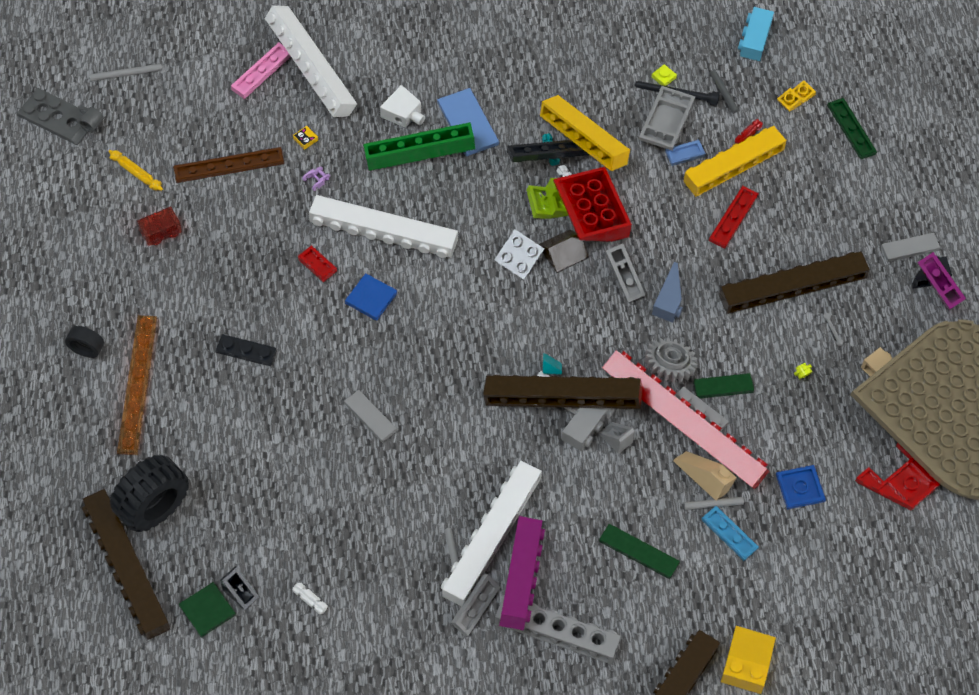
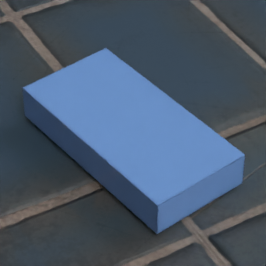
(685, 152)

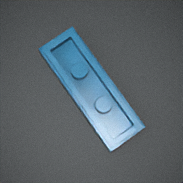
(730, 533)

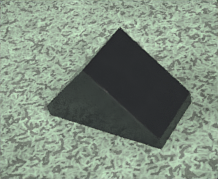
(238, 588)

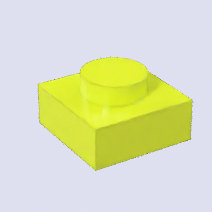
(664, 75)

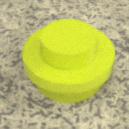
(803, 370)

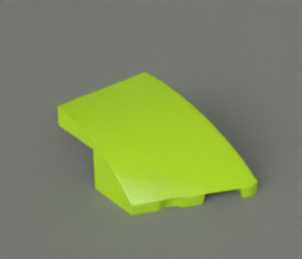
(547, 206)

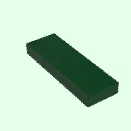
(723, 386)

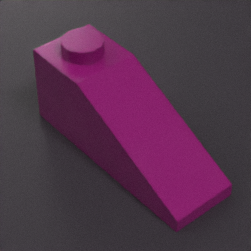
(941, 281)

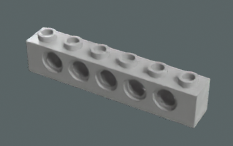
(604, 652)

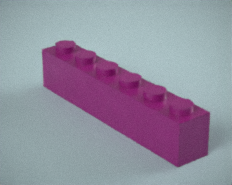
(521, 573)

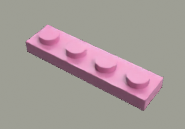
(260, 71)

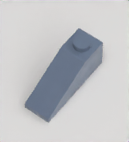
(669, 299)

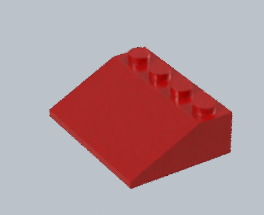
(594, 206)

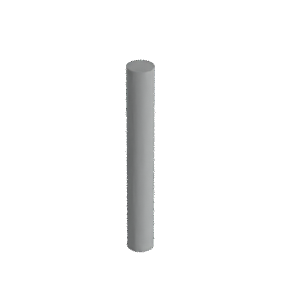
(712, 503)
(451, 545)

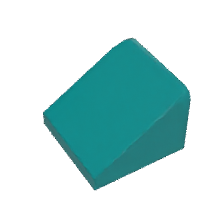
(551, 365)

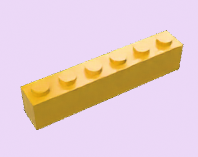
(585, 133)
(734, 160)

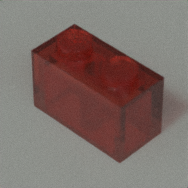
(159, 226)

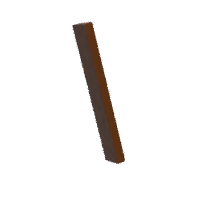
(228, 164)

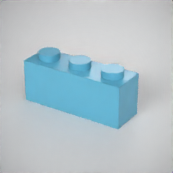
(756, 33)

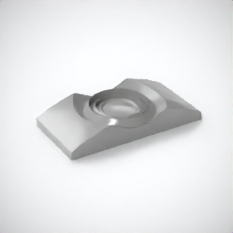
(667, 118)

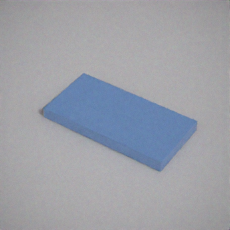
(464, 108)

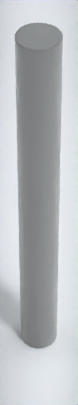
(126, 72)

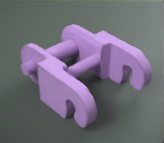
(321, 181)

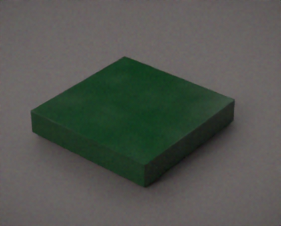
(207, 609)

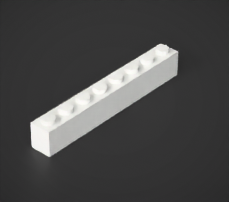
(310, 61)
(383, 226)
(491, 533)

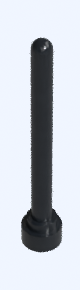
(711, 98)

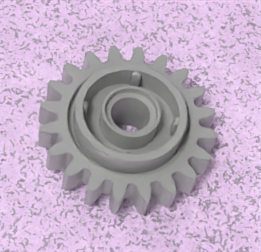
(670, 360)

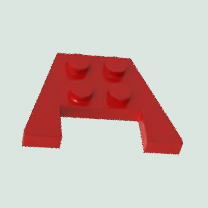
(905, 486)

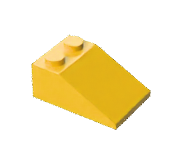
(748, 660)

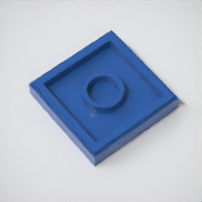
(371, 296)
(800, 487)

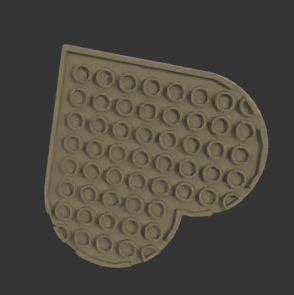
(932, 403)

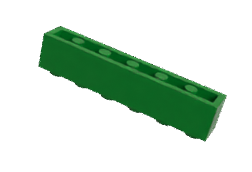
(419, 146)

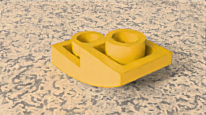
(795, 97)

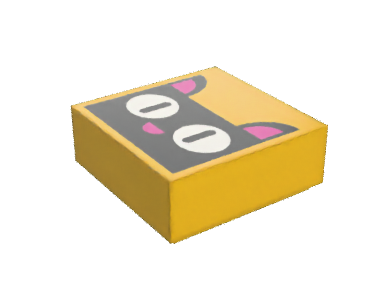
(305, 137)

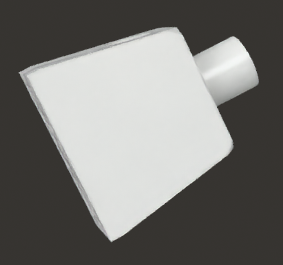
(402, 108)

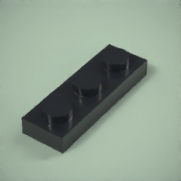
(246, 350)

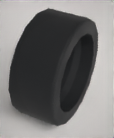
(84, 341)

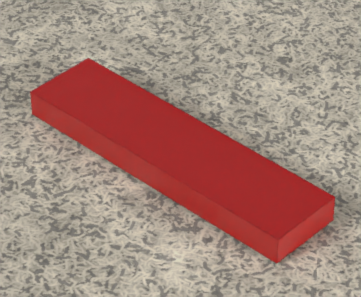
(733, 217)

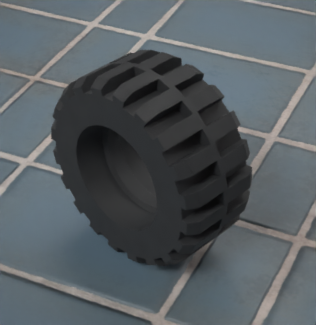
(149, 493)

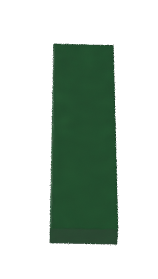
(852, 128)
(639, 551)

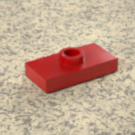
(317, 263)

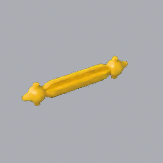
(135, 170)

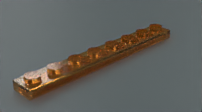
(137, 385)

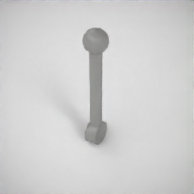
(827, 316)

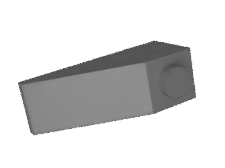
(624, 272)

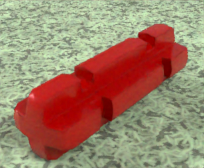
(749, 131)

